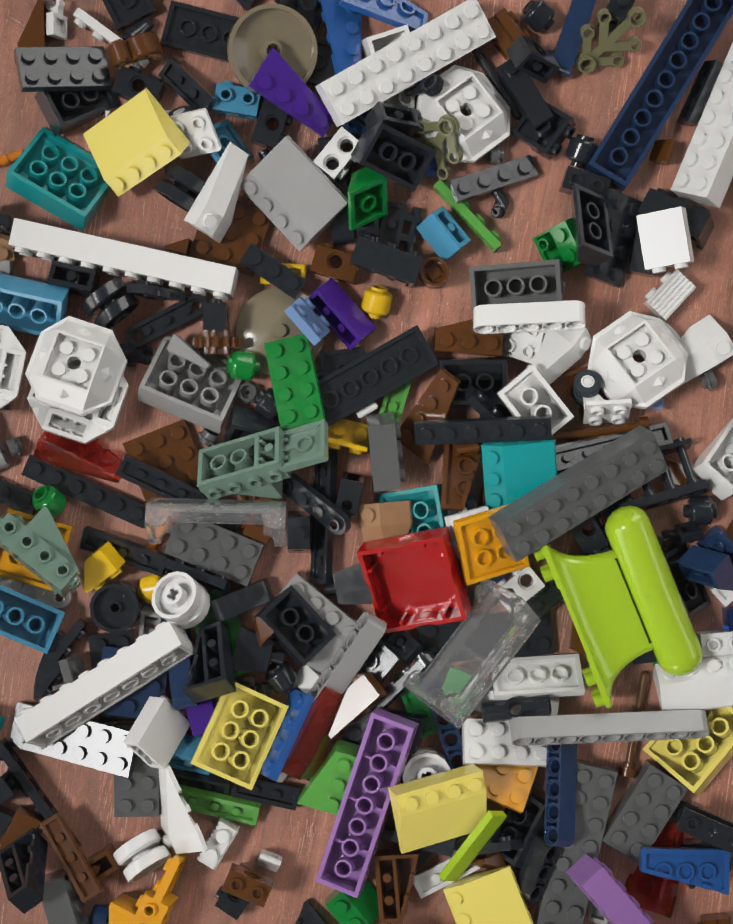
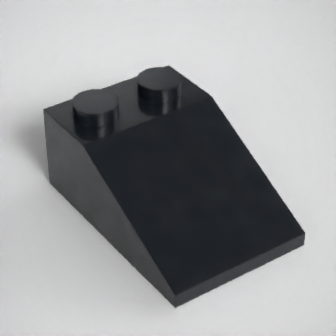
(74, 108)

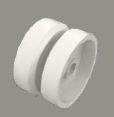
(180, 600)
(422, 761)
(141, 855)

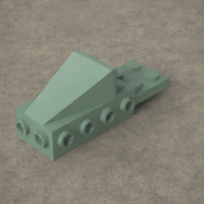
(260, 461)
(40, 550)

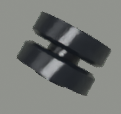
(184, 186)
(110, 303)
(104, 600)

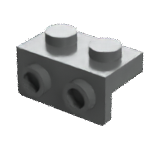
(70, 668)

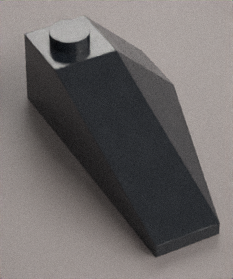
(245, 422)

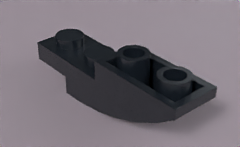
(49, 667)

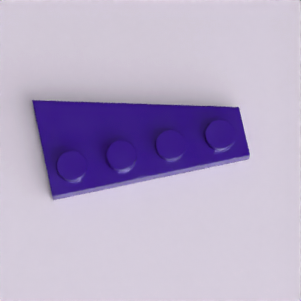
(287, 91)

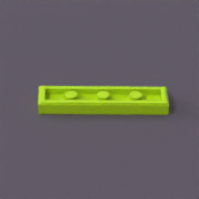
(472, 845)

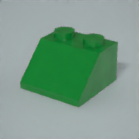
(366, 197)
(354, 910)

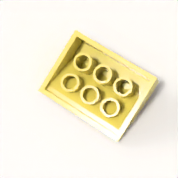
(134, 142)
(239, 735)
(700, 759)
(438, 807)
(488, 898)

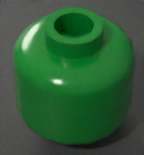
(242, 365)
(50, 498)

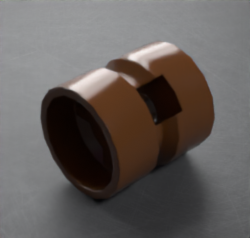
(434, 273)

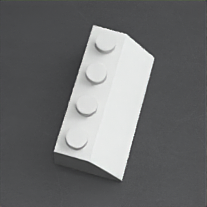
(702, 689)

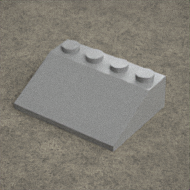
(294, 193)
(189, 389)
(330, 612)

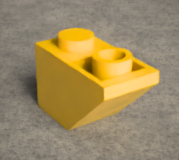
(101, 565)

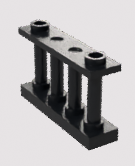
(672, 492)
(704, 825)

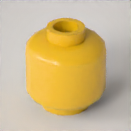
(376, 301)
(147, 586)

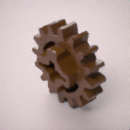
(217, 343)

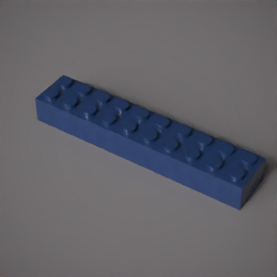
(659, 90)

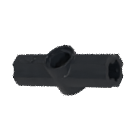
(501, 710)

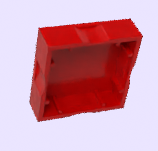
(415, 579)

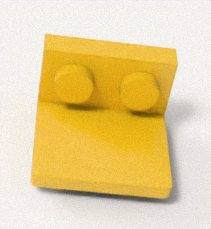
(349, 434)

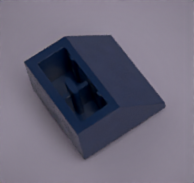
(707, 568)

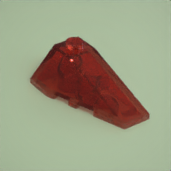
(77, 457)
(313, 739)
(655, 892)

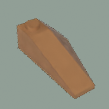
(385, 519)

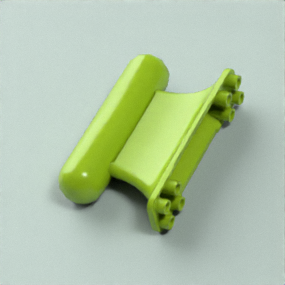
(624, 603)

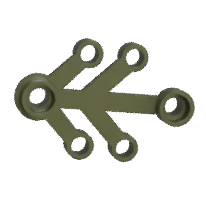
(609, 42)
(436, 143)

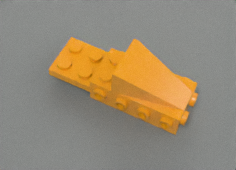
(155, 904)

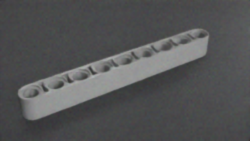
(349, 658)
(608, 727)

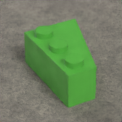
(329, 783)

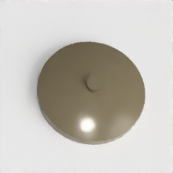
(267, 28)
(265, 321)

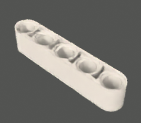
(529, 317)

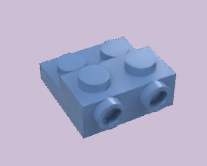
(306, 319)

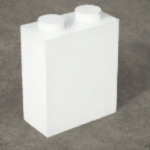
(665, 239)
(157, 732)

